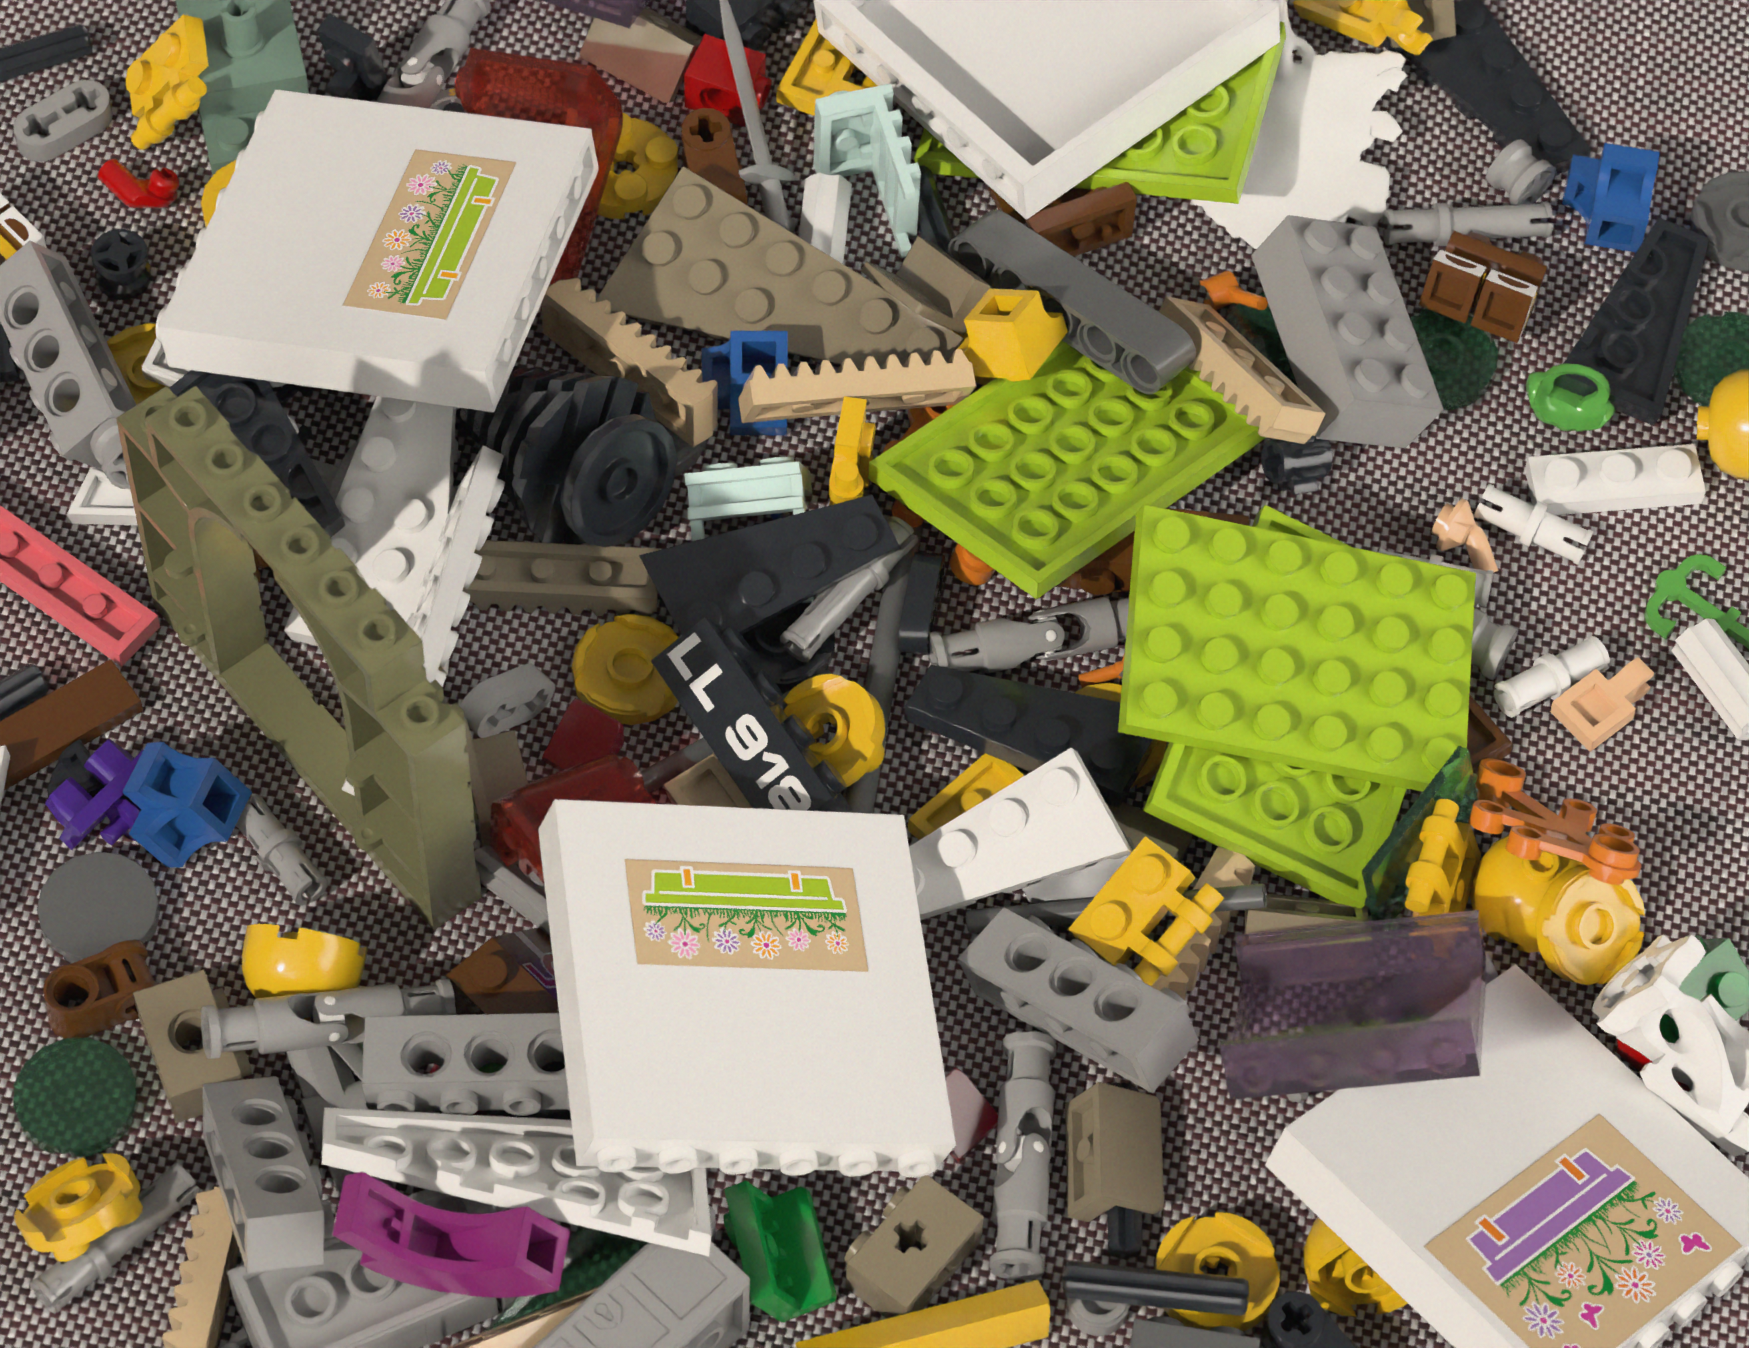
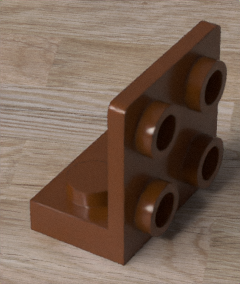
(1081, 217)

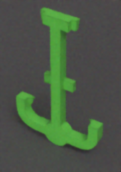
(1672, 587)

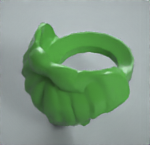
(1565, 408)

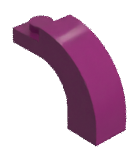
(446, 1250)

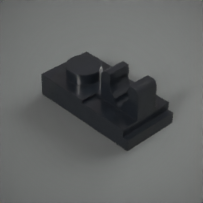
(353, 59)

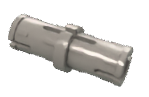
(281, 852)

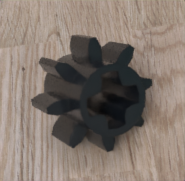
(1296, 464)

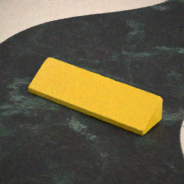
(981, 1321)

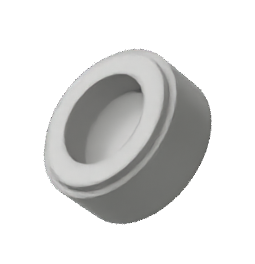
(1097, 1317)

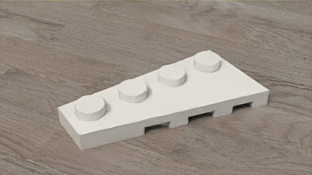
(1024, 833)

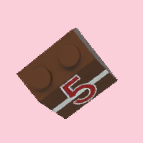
(508, 977)

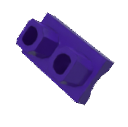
(83, 813)

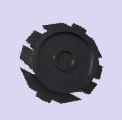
(578, 454)

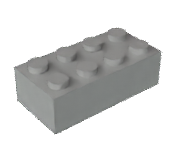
(1347, 331)

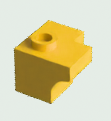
(1011, 334)

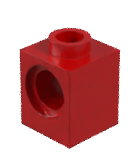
(712, 84)

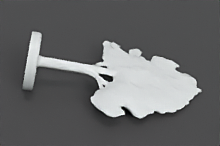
(1314, 142)

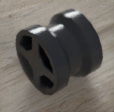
(130, 254)

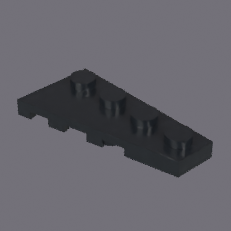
(1497, 86)
(1642, 323)
(267, 431)
(1030, 725)

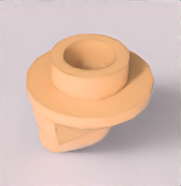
(1457, 527)

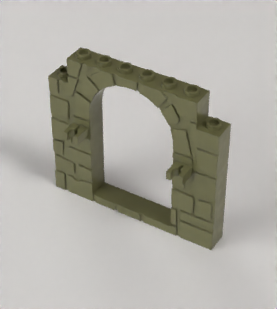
(402, 748)

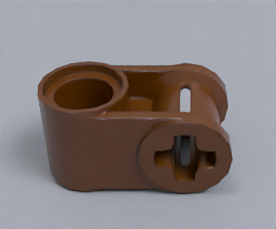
(711, 151)
(104, 986)

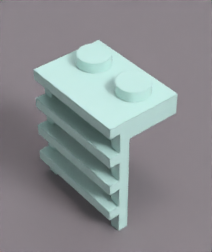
(864, 134)
(735, 492)

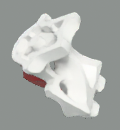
(1708, 1065)

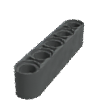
(1098, 314)

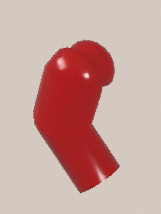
(140, 193)

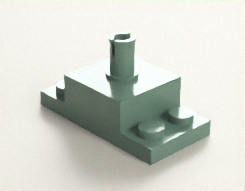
(249, 56)

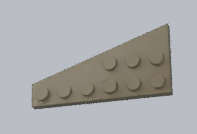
(727, 268)

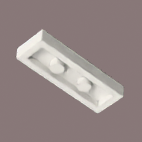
(1616, 479)

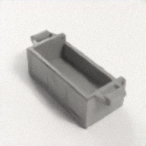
(662, 1302)
(350, 1304)

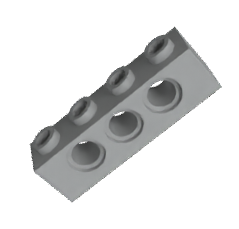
(60, 349)
(1079, 998)
(461, 1046)
(266, 1174)

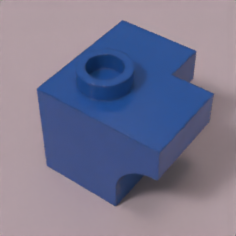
(1613, 194)
(732, 365)
(182, 803)

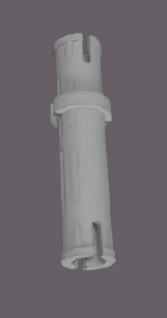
(1490, 221)
(840, 600)
(159, 1202)

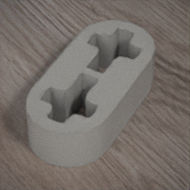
(63, 120)
(507, 700)

